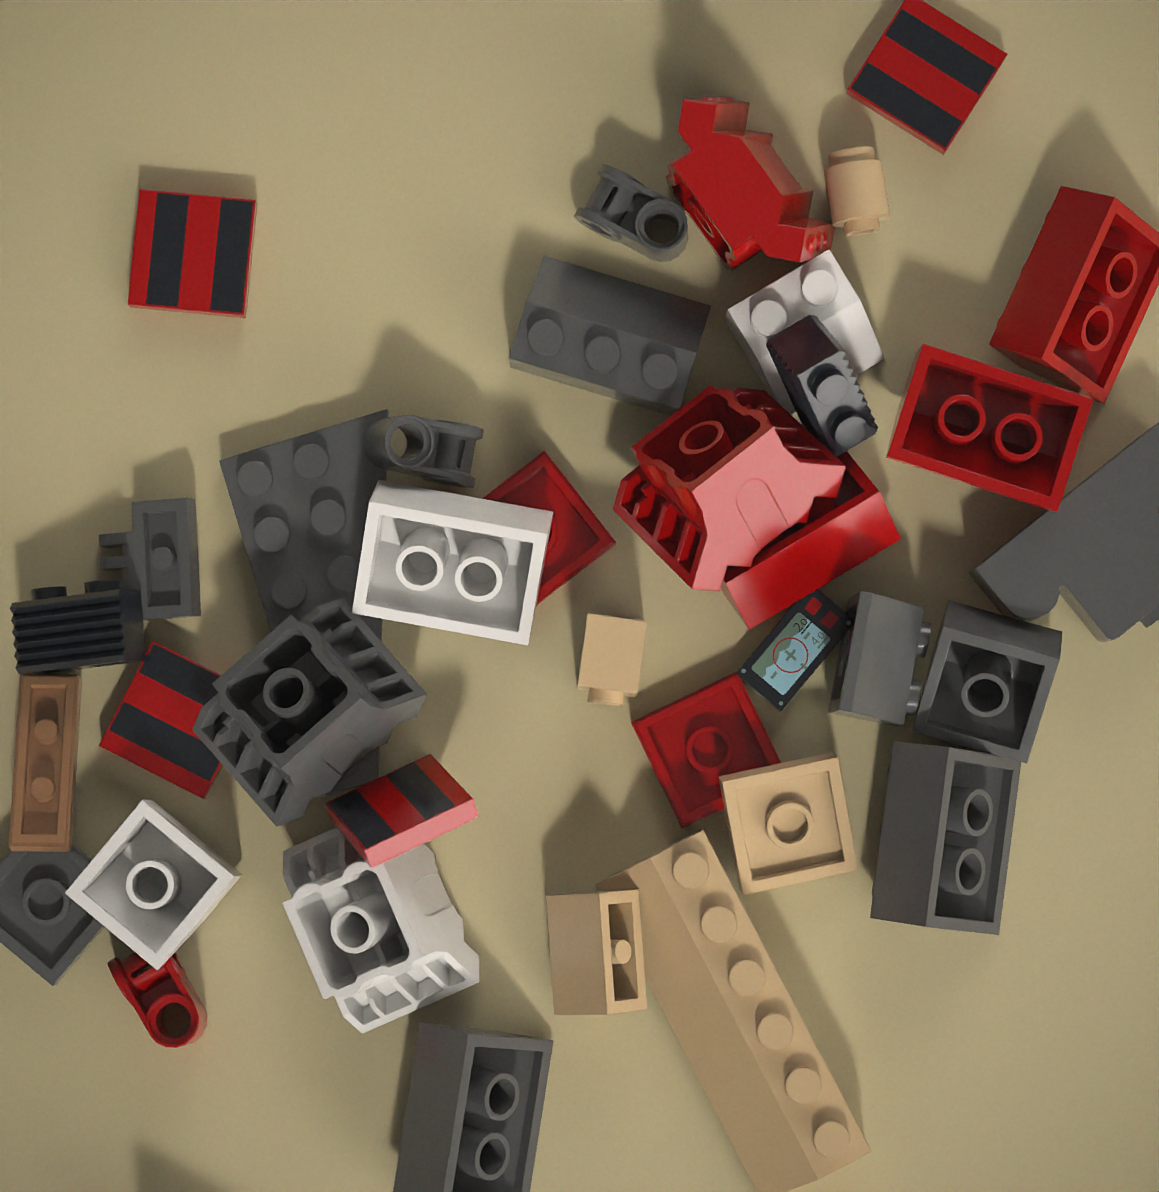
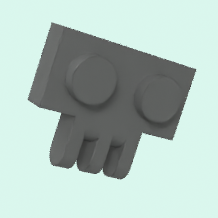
(159, 558)

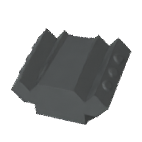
(306, 708)

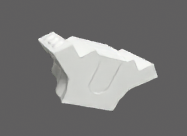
(377, 934)

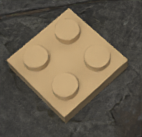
(788, 823)

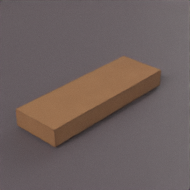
(45, 763)

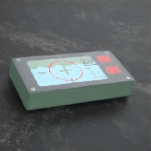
(795, 648)

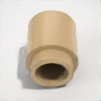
(856, 191)

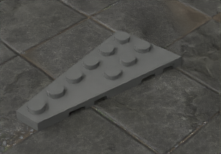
(305, 526)

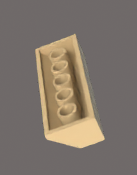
(738, 1020)

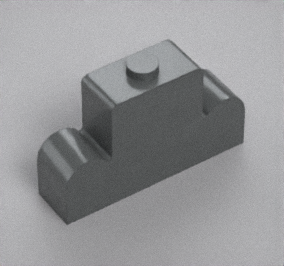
(1091, 552)

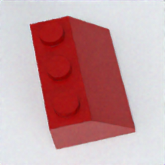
(1081, 293)
(988, 427)
(811, 554)

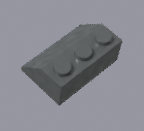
(609, 336)
(945, 838)
(472, 1110)

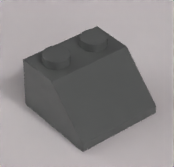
(879, 660)
(988, 681)

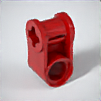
(155, 991)

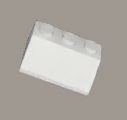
(451, 562)

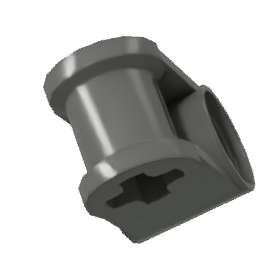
(631, 213)
(434, 450)

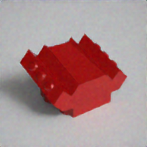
(741, 188)
(723, 482)

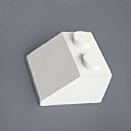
(811, 289)
(153, 883)

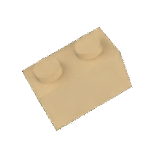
(611, 658)
(596, 952)

